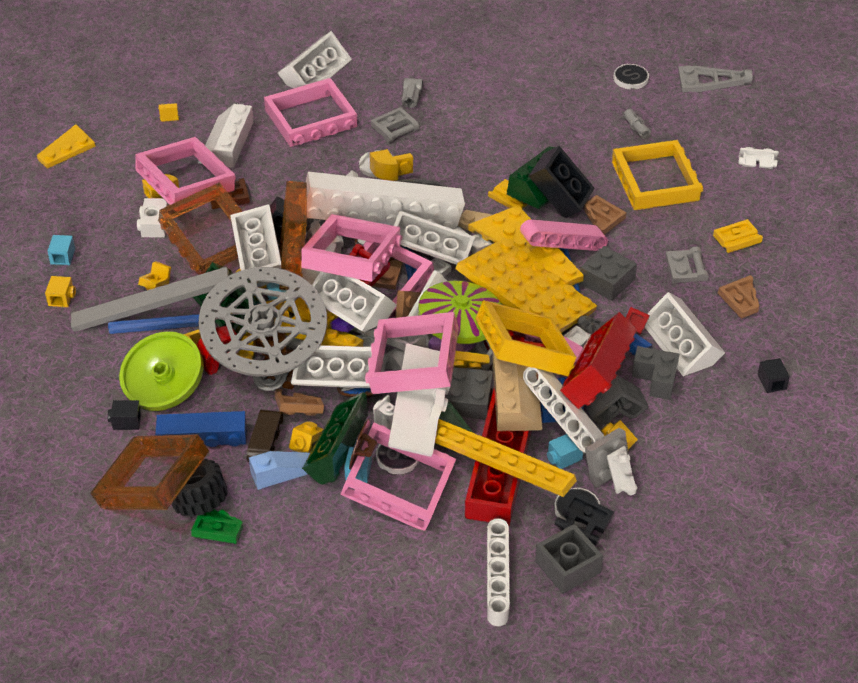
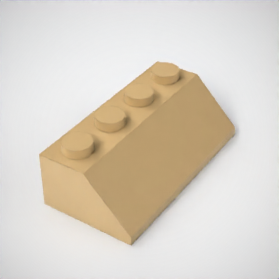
(515, 402)

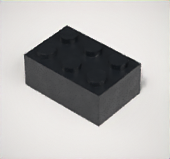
(561, 182)

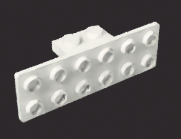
(417, 410)

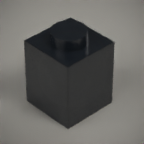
(773, 375)
(125, 415)

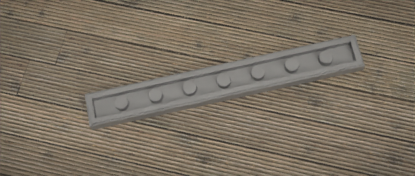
(147, 300)

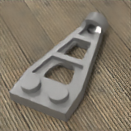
(690, 82)

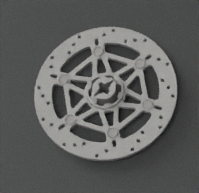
(262, 321)

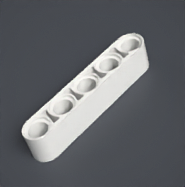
(555, 403)
(497, 572)

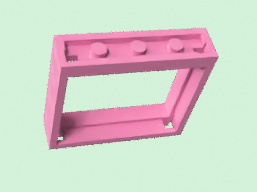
(305, 94)
(147, 163)
(316, 258)
(420, 277)
(413, 378)
(388, 503)

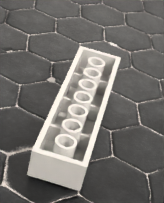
(381, 199)

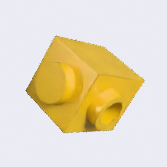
(60, 291)

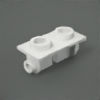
(749, 156)
(384, 412)
(621, 471)

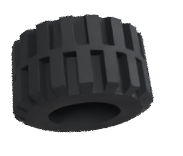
(202, 491)

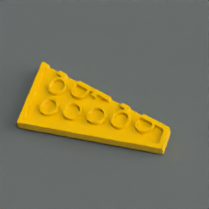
(507, 225)

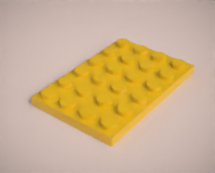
(525, 284)

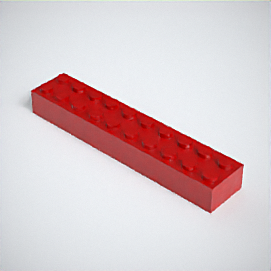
(492, 491)

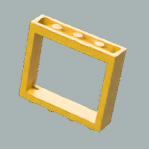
(660, 197)
(496, 318)

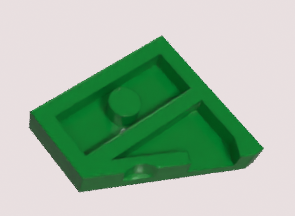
(217, 526)

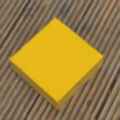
(168, 112)

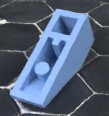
(276, 467)

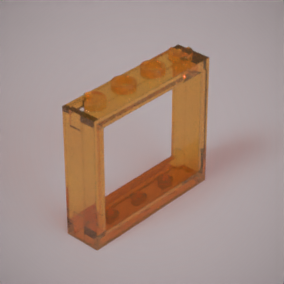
(293, 227)
(176, 236)
(111, 492)

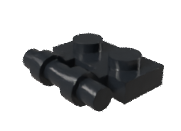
(586, 512)

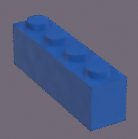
(212, 427)

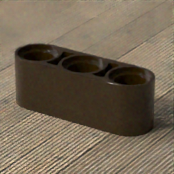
(264, 433)

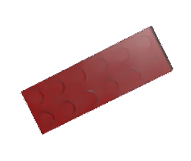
(599, 361)

